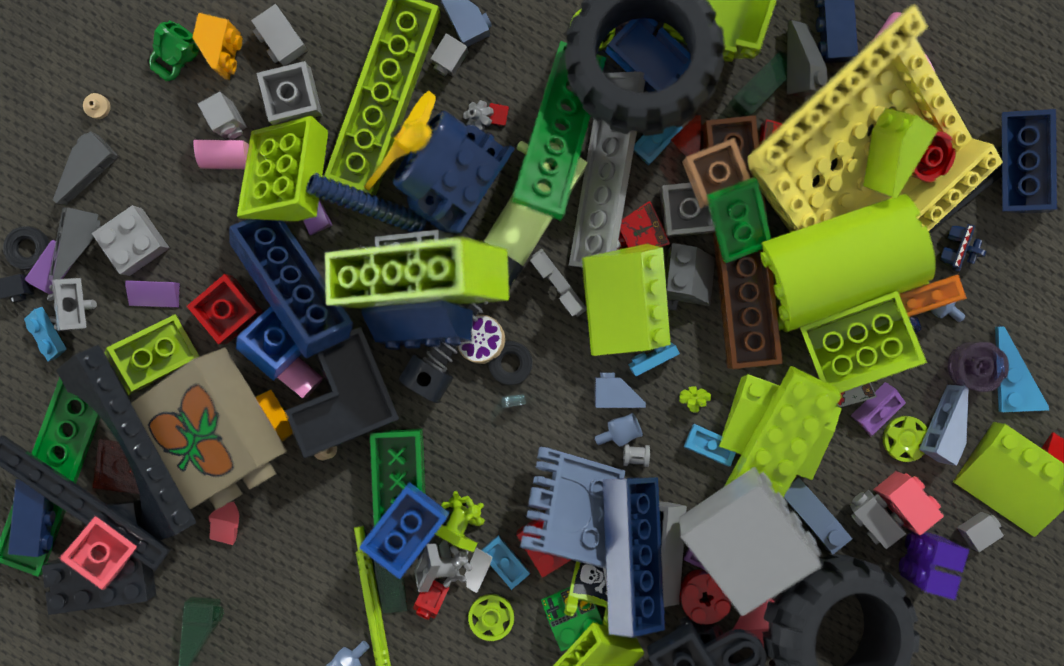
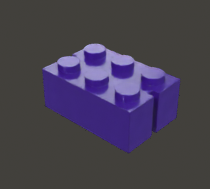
(920, 563)

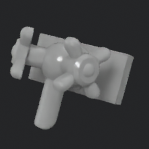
(69, 304)
(432, 566)

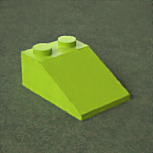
(895, 150)
(151, 354)

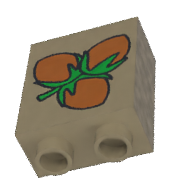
(210, 430)

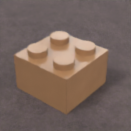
(715, 170)

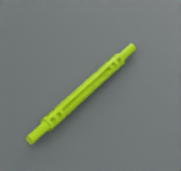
(371, 602)

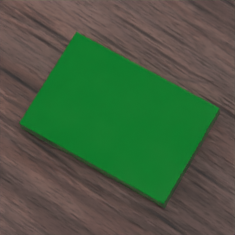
(739, 219)

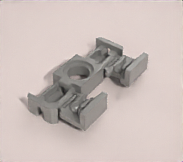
(568, 296)

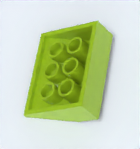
(279, 169)
(626, 300)
(863, 343)
(747, 411)
(1015, 479)

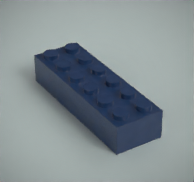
(290, 284)
(633, 556)

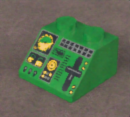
(569, 628)

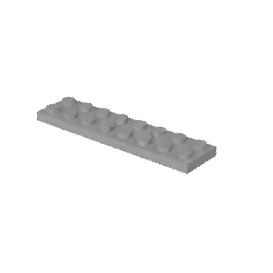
(605, 182)

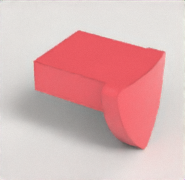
(224, 523)

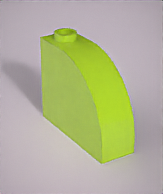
(600, 648)

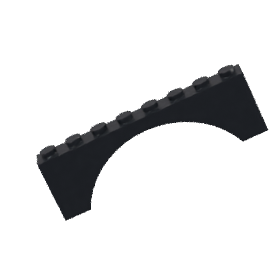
(94, 381)

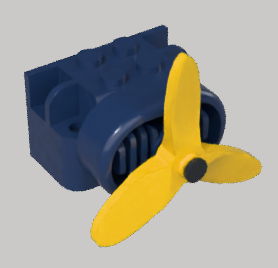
(444, 165)

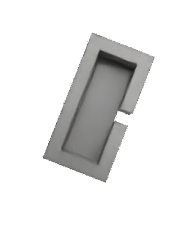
(279, 35)
(222, 116)

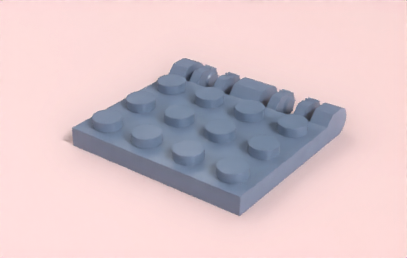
(573, 508)

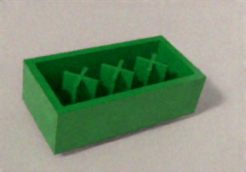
(395, 462)

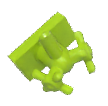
(458, 521)

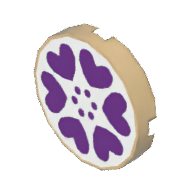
(486, 341)

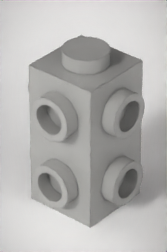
(872, 513)

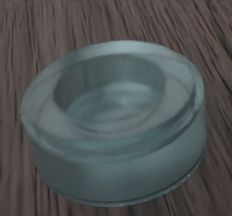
(513, 400)

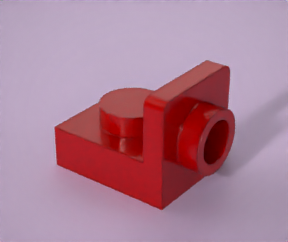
(430, 602)

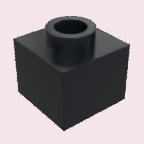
(15, 288)

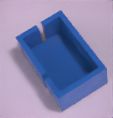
(657, 57)

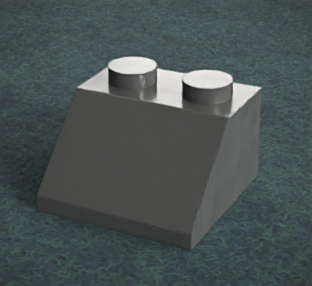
(689, 274)

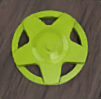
(905, 438)
(491, 617)

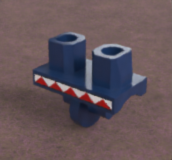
(963, 236)

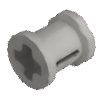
(636, 455)

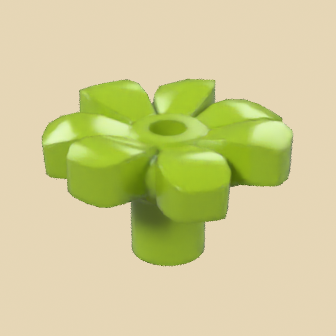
(694, 398)

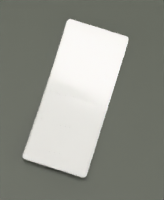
(480, 563)

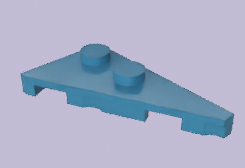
(1018, 390)

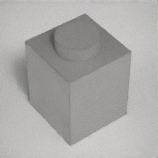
(449, 56)
(981, 531)

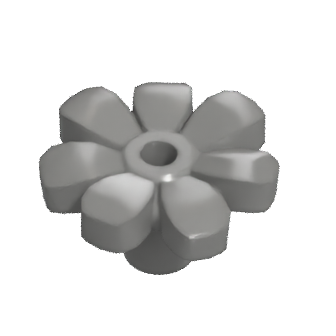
(478, 114)

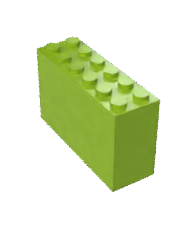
(417, 273)

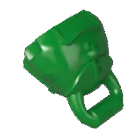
(173, 46)

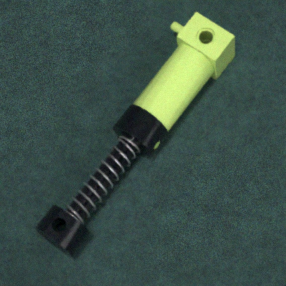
(518, 232)

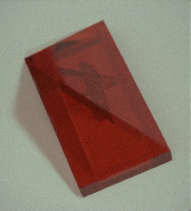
(689, 137)

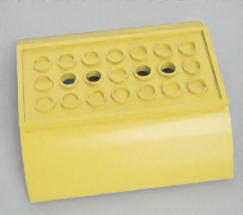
(836, 125)

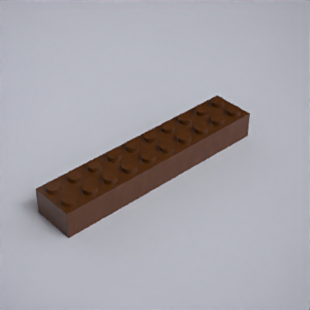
(745, 283)

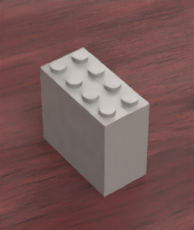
(749, 541)

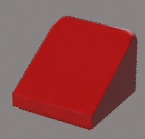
(1055, 446)

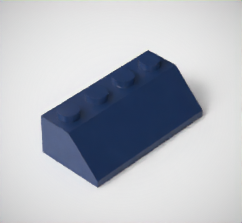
(1029, 161)
(419, 324)

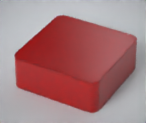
(500, 114)

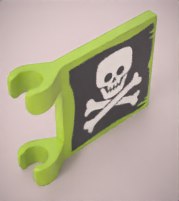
(588, 585)

